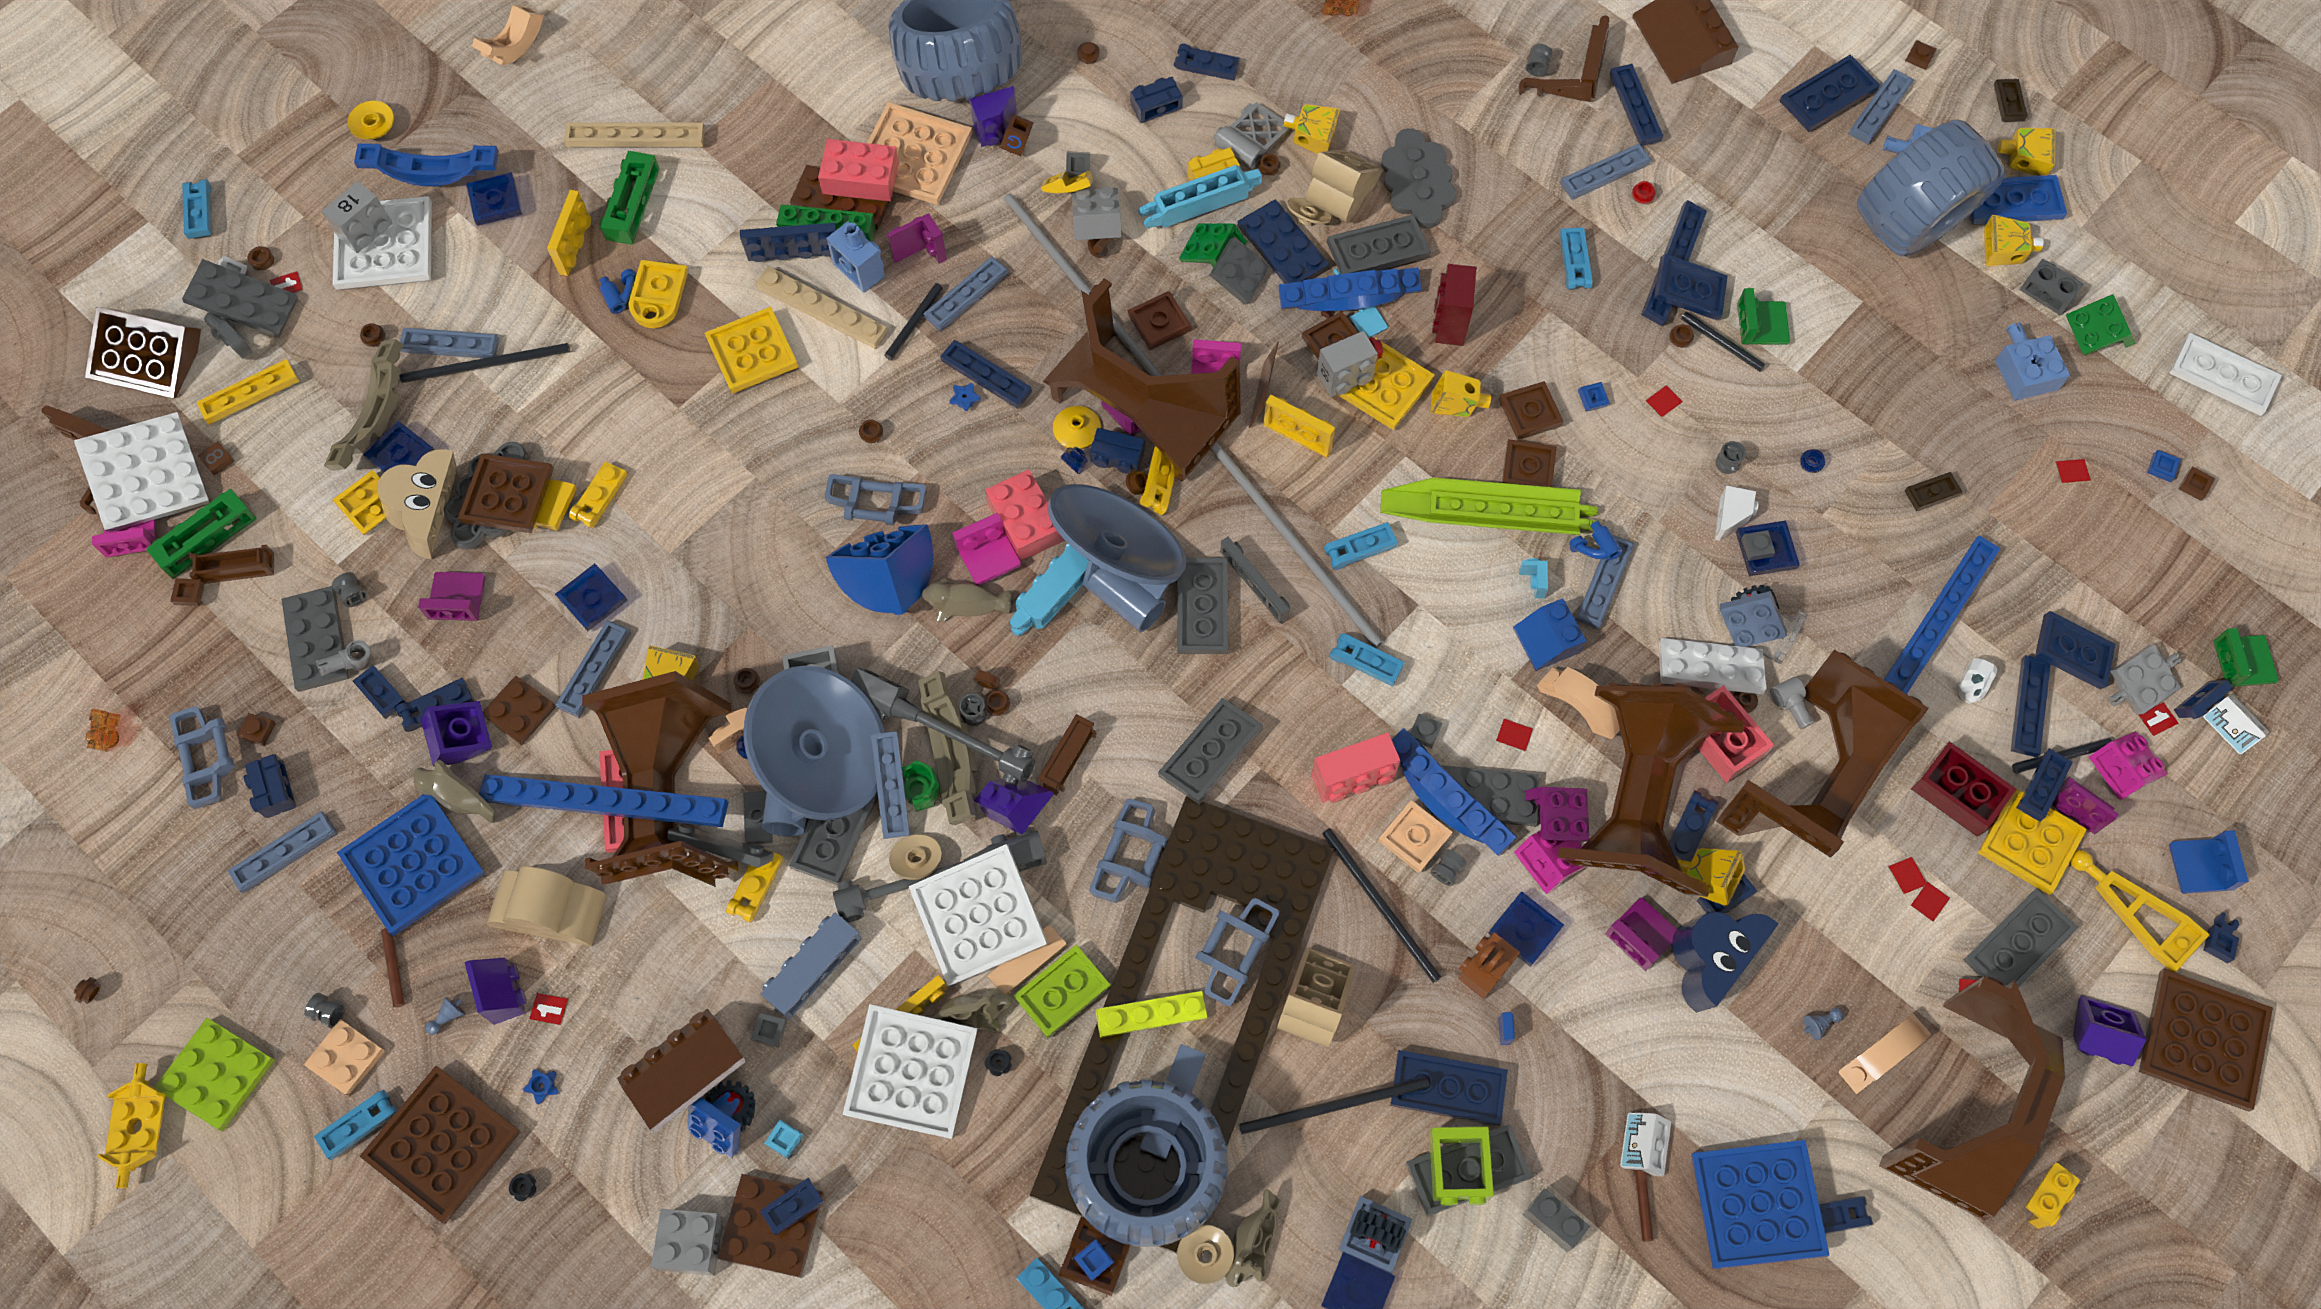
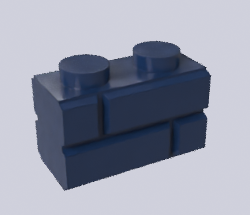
(1156, 99)
(1117, 450)
(269, 786)

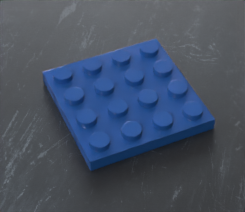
(410, 863)
(1759, 1204)

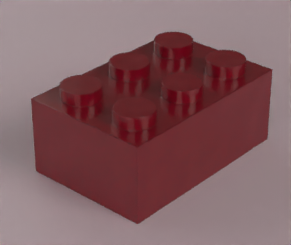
(1454, 304)
(1963, 789)

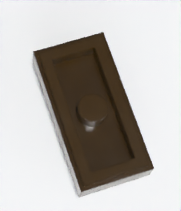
(2010, 100)
(1933, 491)

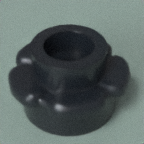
(994, 1056)
(516, 1183)

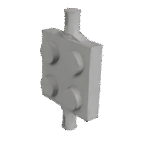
(2145, 679)

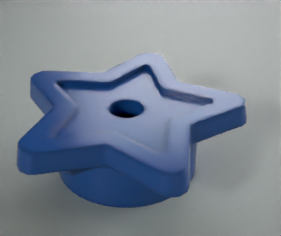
(967, 402)
(535, 1081)

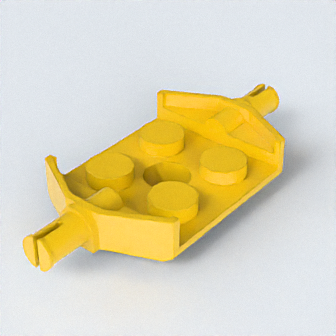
(133, 1103)

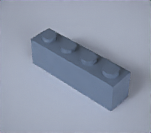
(811, 965)

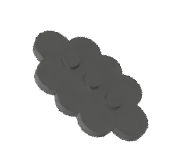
(1418, 177)
(469, 535)

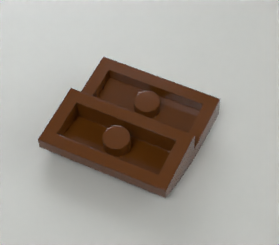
(1082, 1237)

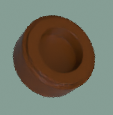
(260, 258)
(986, 680)

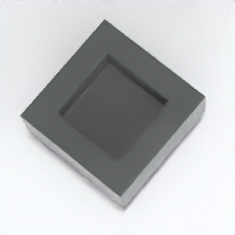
(1077, 163)
(1758, 545)
(1426, 730)
(769, 1030)

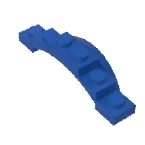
(426, 169)
(1349, 290)
(1447, 797)

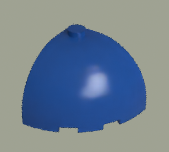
(885, 570)

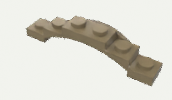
(376, 410)
(953, 759)

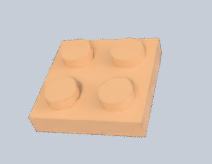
(1415, 836)
(344, 1057)

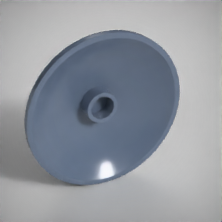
(1126, 549)
(811, 747)

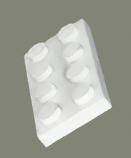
(2225, 374)
(1712, 665)

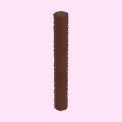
(392, 968)
(1644, 1206)

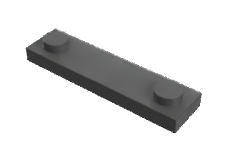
(1276, 605)
(746, 853)

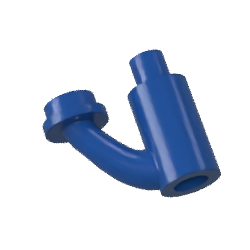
(615, 301)
(1608, 545)

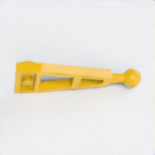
(2176, 946)

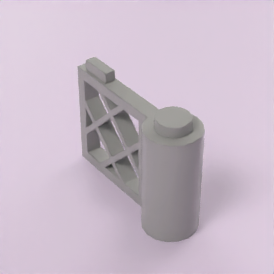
(1244, 144)

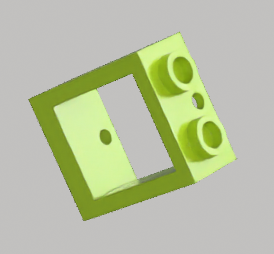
(1460, 1135)

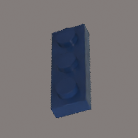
(2044, 785)

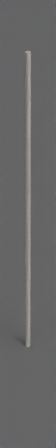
(1217, 449)

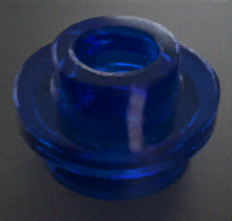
(1814, 455)

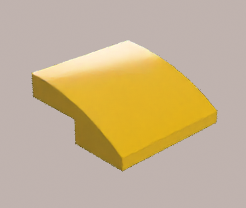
(1062, 184)
(362, 503)
(555, 504)

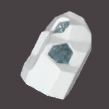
(1976, 680)

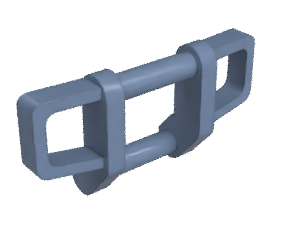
(851, 507)
(212, 730)
(1127, 874)
(1244, 968)

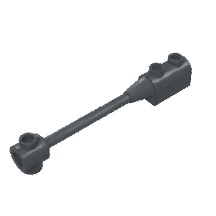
(891, 701)
(853, 899)

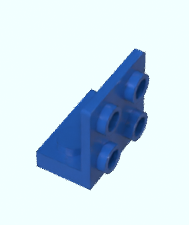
(2209, 864)

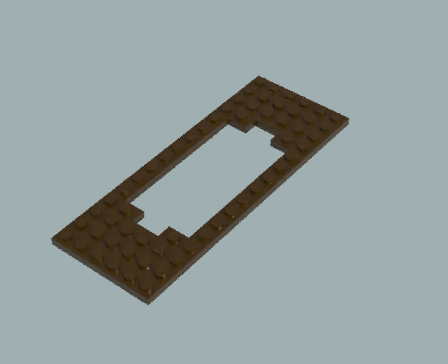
(1204, 856)

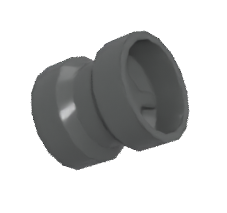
(1539, 60)
(1730, 457)
(348, 587)
(970, 704)
(1448, 867)
(323, 1009)

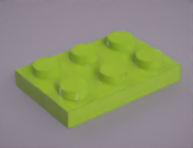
(1062, 991)

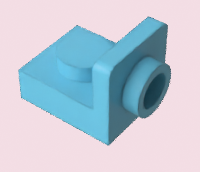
(1539, 575)

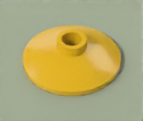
(370, 120)
(1076, 436)

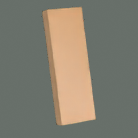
(1015, 972)

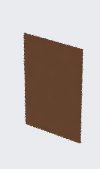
(1263, 384)

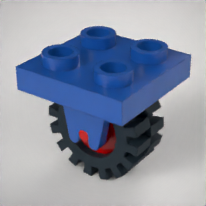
(722, 1116)

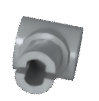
(344, 659)
(1791, 696)

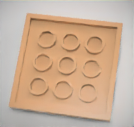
(925, 149)

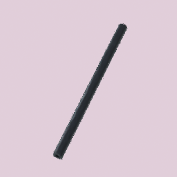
(484, 362)
(1381, 905)
(1334, 1105)

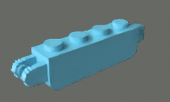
(1199, 196)
(1049, 592)

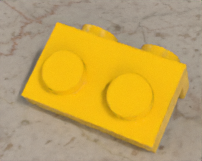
(2051, 1196)

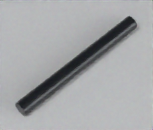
(913, 321)
(1723, 341)
(2068, 753)

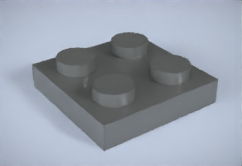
(1239, 270)

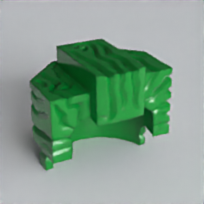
(920, 785)

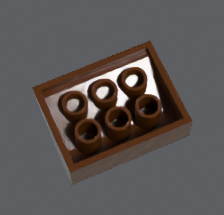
(1686, 37)
(141, 351)
(680, 1070)

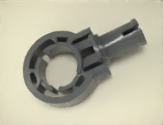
(225, 330)

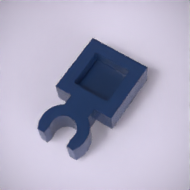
(2221, 941)

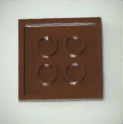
(506, 493)
(750, 1239)

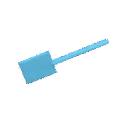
(1367, 319)

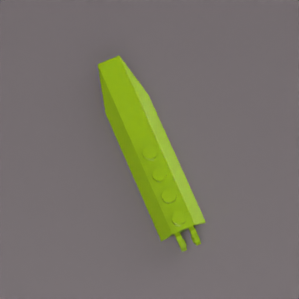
(1489, 505)

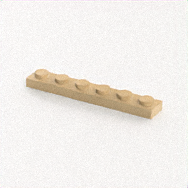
(633, 134)
(821, 307)

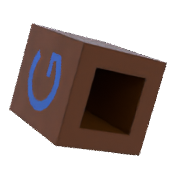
(1016, 135)

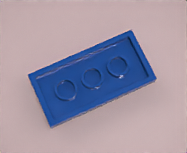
(2024, 200)

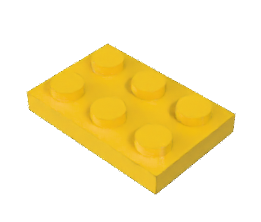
(569, 233)
(1299, 425)

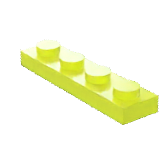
(1151, 1014)

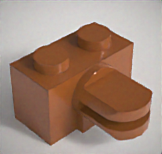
(1488, 965)

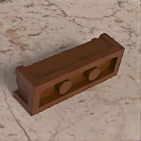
(233, 565)
(1066, 754)

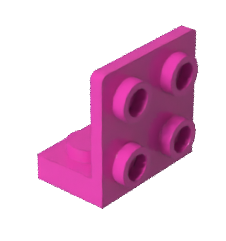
(1212, 355)
(126, 540)
(986, 549)
(2128, 764)
(1542, 862)

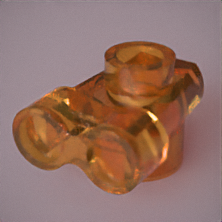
(1344, 7)
(102, 730)

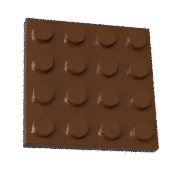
(2206, 1040)
(440, 1144)

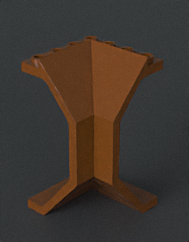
(1176, 412)
(1868, 727)
(1658, 731)
(651, 734)
(1986, 1169)

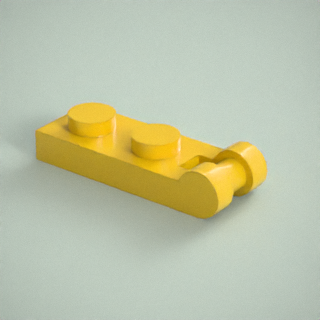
(1159, 482)
(598, 494)
(754, 888)

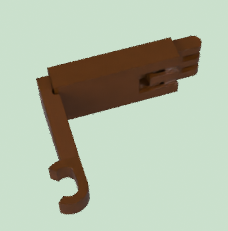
(1574, 88)
(74, 428)

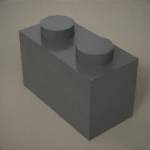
(1556, 1220)

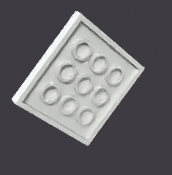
(395, 255)
(141, 472)
(978, 915)
(910, 1071)

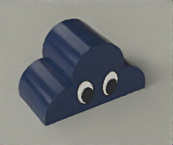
(1716, 953)

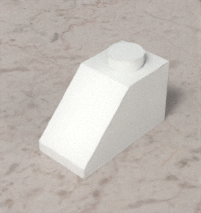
(1734, 510)

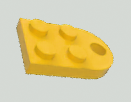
(658, 290)

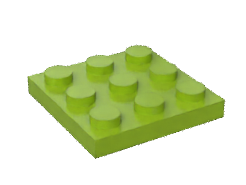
(214, 1074)

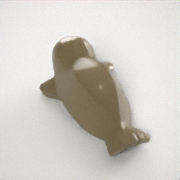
(964, 599)
(451, 791)
(975, 1010)
(1254, 1242)

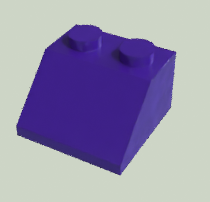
(992, 115)
(455, 732)
(1013, 804)
(496, 989)
(2108, 1031)

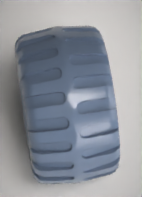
(955, 46)
(1930, 187)
(1115, 1119)

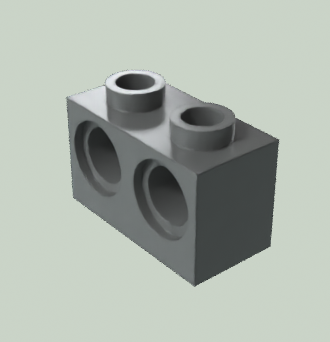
(2051, 286)

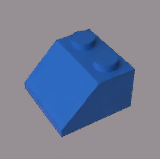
(1550, 635)

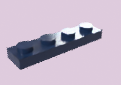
(1636, 104)
(986, 374)
(2030, 706)

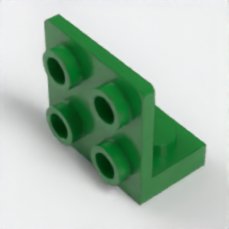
(1209, 242)
(1762, 320)
(2099, 325)
(2245, 659)

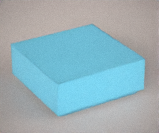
(784, 1139)

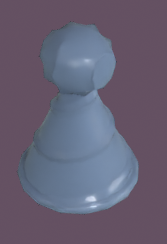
(448, 1012)
(1818, 1024)

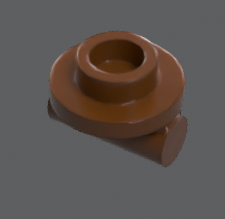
(1098, 247)

